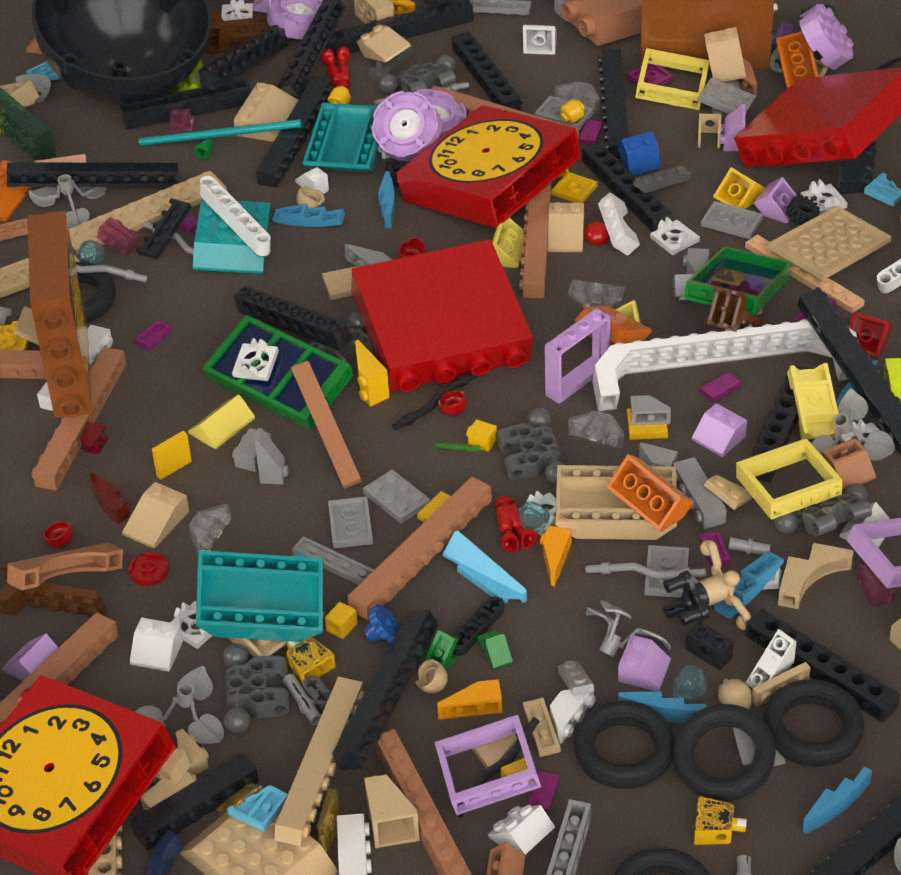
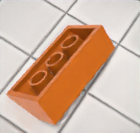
(796, 58)
(9, 196)
(622, 328)
(649, 493)

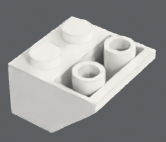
(522, 828)

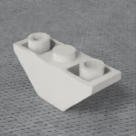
(775, 660)
(568, 711)

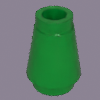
(203, 149)

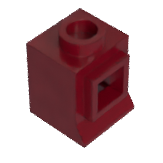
(92, 440)

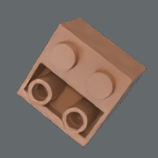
(850, 462)

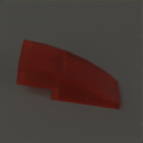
(109, 499)

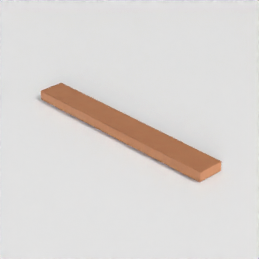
(326, 424)

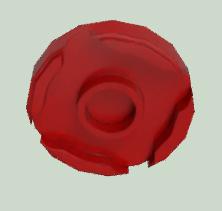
(148, 569)

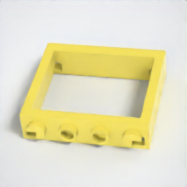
(666, 94)
(760, 464)

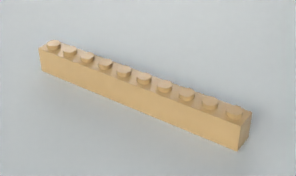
(317, 764)

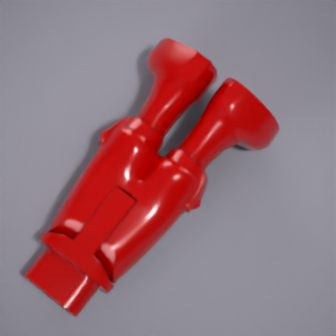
(338, 75)
(509, 521)

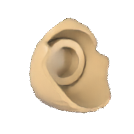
(313, 197)
(431, 676)
(735, 692)

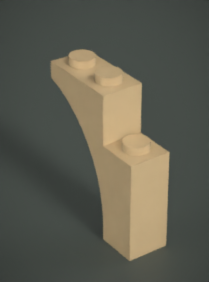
(803, 573)
(198, 760)

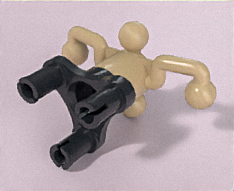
(701, 594)

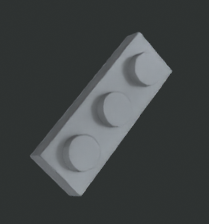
(575, 678)

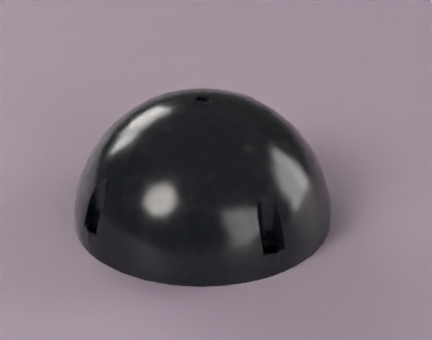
(122, 46)

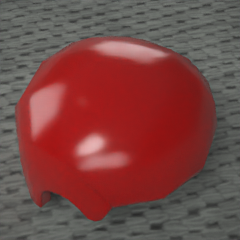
(596, 233)
(412, 247)
(452, 402)
(58, 535)

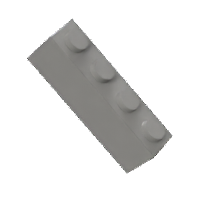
(706, 505)

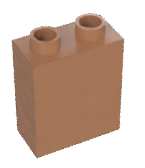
(604, 19)

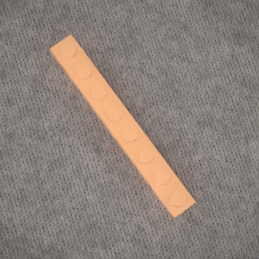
(843, 297)

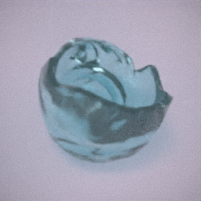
(91, 252)
(533, 516)
(690, 684)

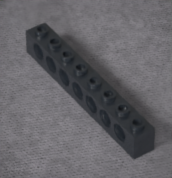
(311, 47)
(243, 58)
(485, 71)
(620, 183)
(292, 318)
(780, 425)
(825, 665)

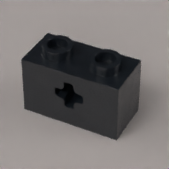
(709, 645)

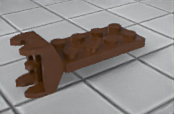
(233, 30)
(729, 312)
(50, 596)

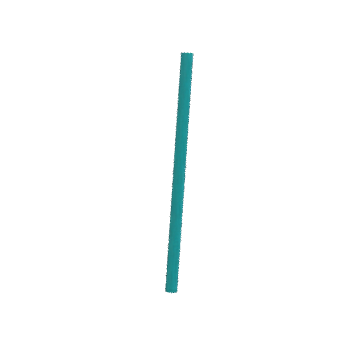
(220, 132)

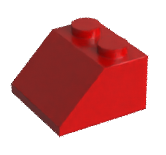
(871, 333)

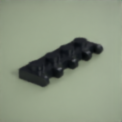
(165, 229)

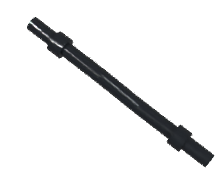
(410, 418)
(509, 758)

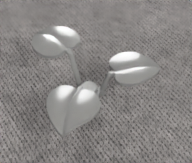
(47, 196)
(855, 408)
(612, 641)
(192, 686)

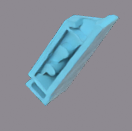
(482, 570)

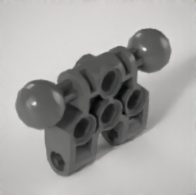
(421, 76)
(356, 332)
(536, 447)
(826, 515)
(248, 688)

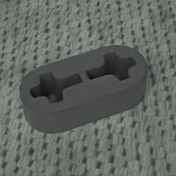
(321, 690)

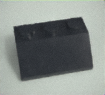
(857, 172)

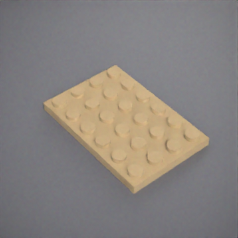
(829, 242)

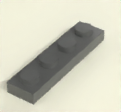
(662, 179)

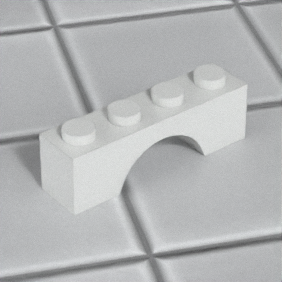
(621, 235)

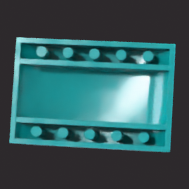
(343, 139)
(221, 248)
(259, 596)

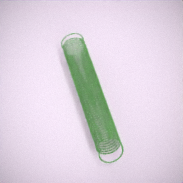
(441, 445)

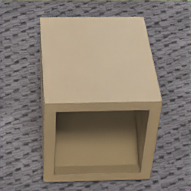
(725, 55)
(390, 813)

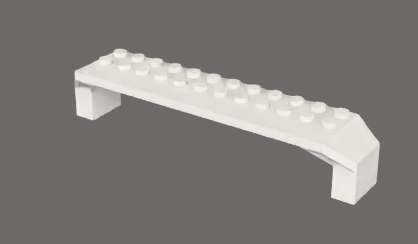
(701, 350)

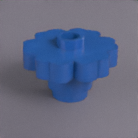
(381, 625)

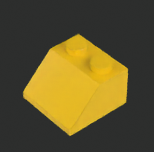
(738, 190)

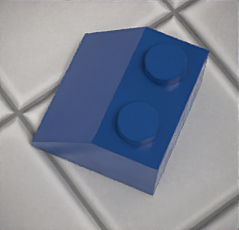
(640, 153)

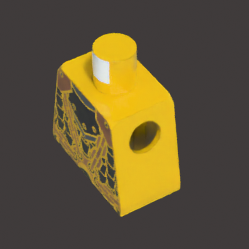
(309, 659)
(716, 822)

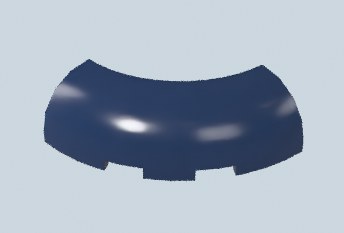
(163, 854)

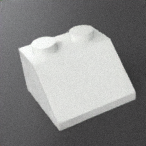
(539, 39)
(156, 644)

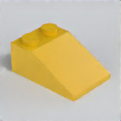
(371, 376)

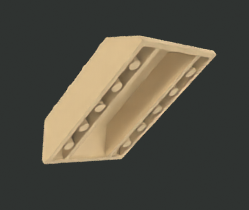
(595, 511)
(240, 849)

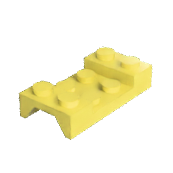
(814, 401)

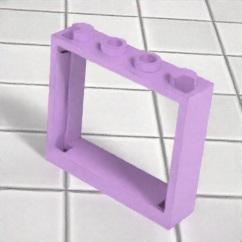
(559, 387)
(860, 540)
(494, 790)

